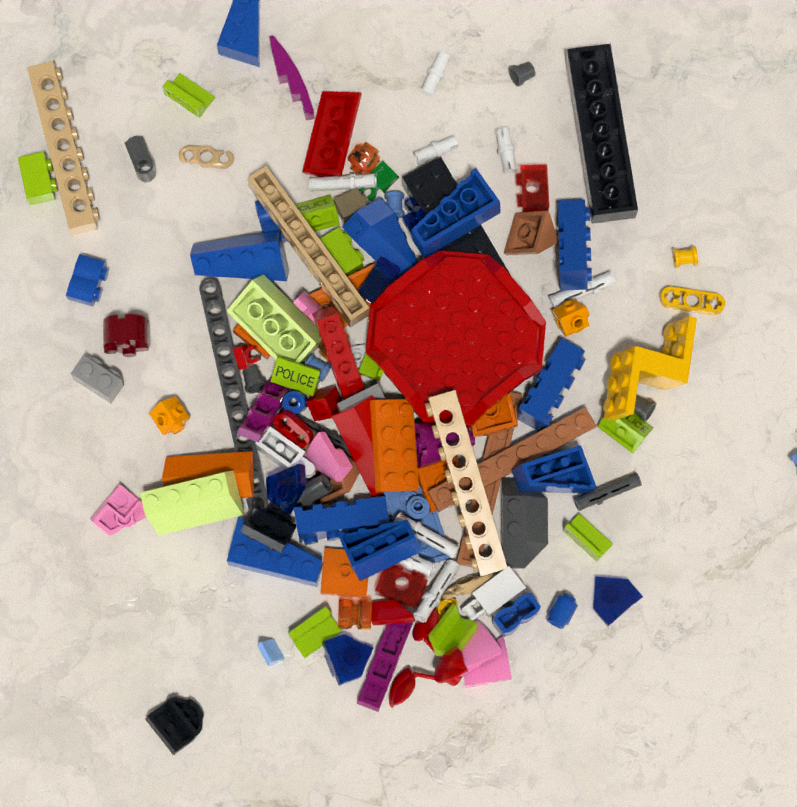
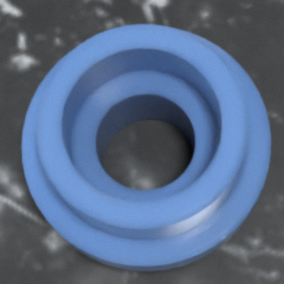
(418, 514)

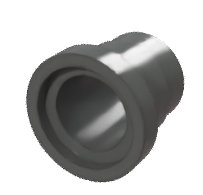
(521, 73)
(253, 380)
(644, 408)

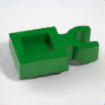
(385, 179)

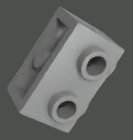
(97, 379)

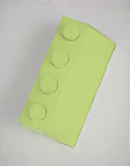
(275, 321)
(193, 503)

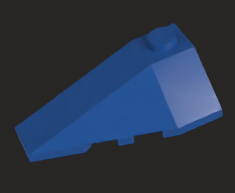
(380, 234)

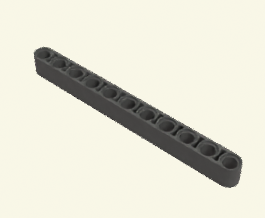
(233, 385)

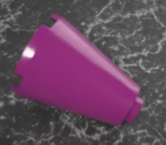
(428, 446)

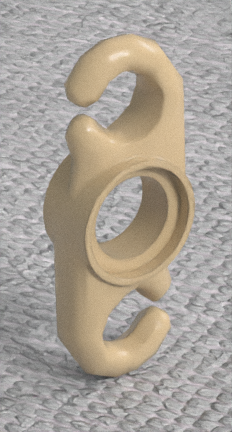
(213, 163)
(466, 585)

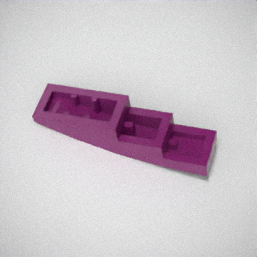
(289, 74)
(263, 411)
(384, 665)

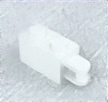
(284, 452)
(495, 594)

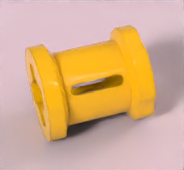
(685, 256)

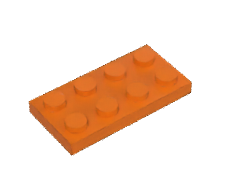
(394, 446)

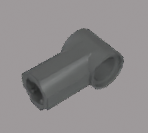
(140, 158)
(314, 490)

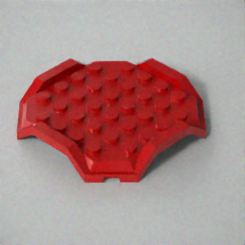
(458, 328)

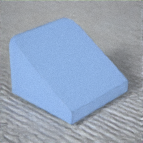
(270, 651)

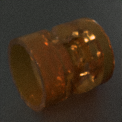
(354, 614)

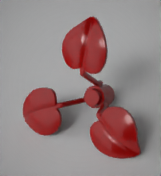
(447, 670)

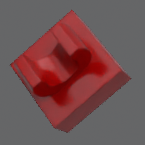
(243, 356)

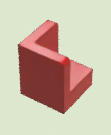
(324, 403)

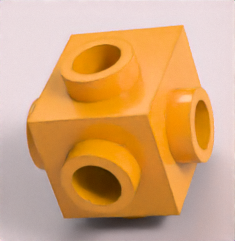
(571, 317)
(169, 416)

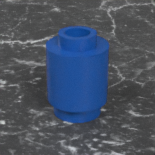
(301, 402)
(562, 610)

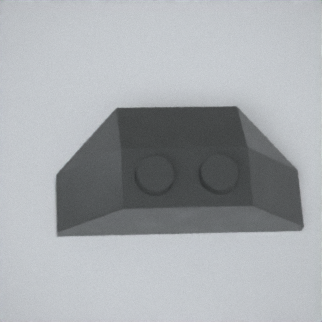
(523, 524)

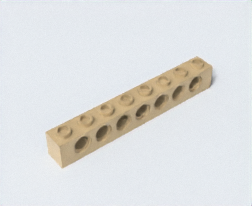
(40, 76)
(308, 246)
(495, 560)

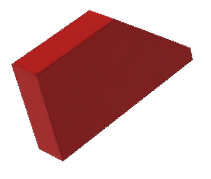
(390, 613)

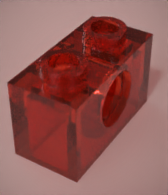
(537, 177)
(411, 596)

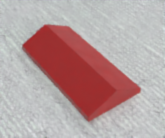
(331, 133)
(356, 431)

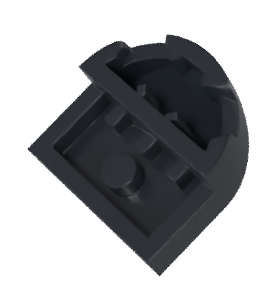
(270, 527)
(177, 723)

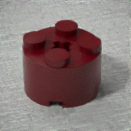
(125, 334)

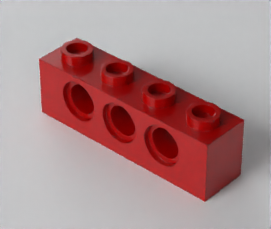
(338, 352)

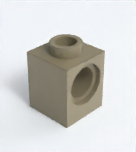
(349, 203)

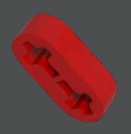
(293, 428)

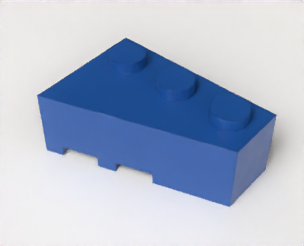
(241, 32)
(556, 473)
(380, 547)

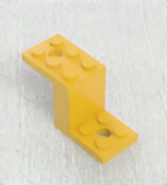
(649, 368)

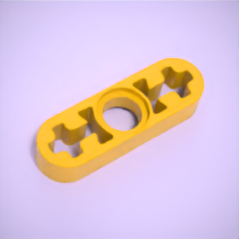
(676, 291)

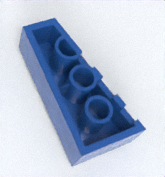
(456, 215)
(572, 245)
(242, 257)
(551, 384)
(325, 522)
(290, 565)

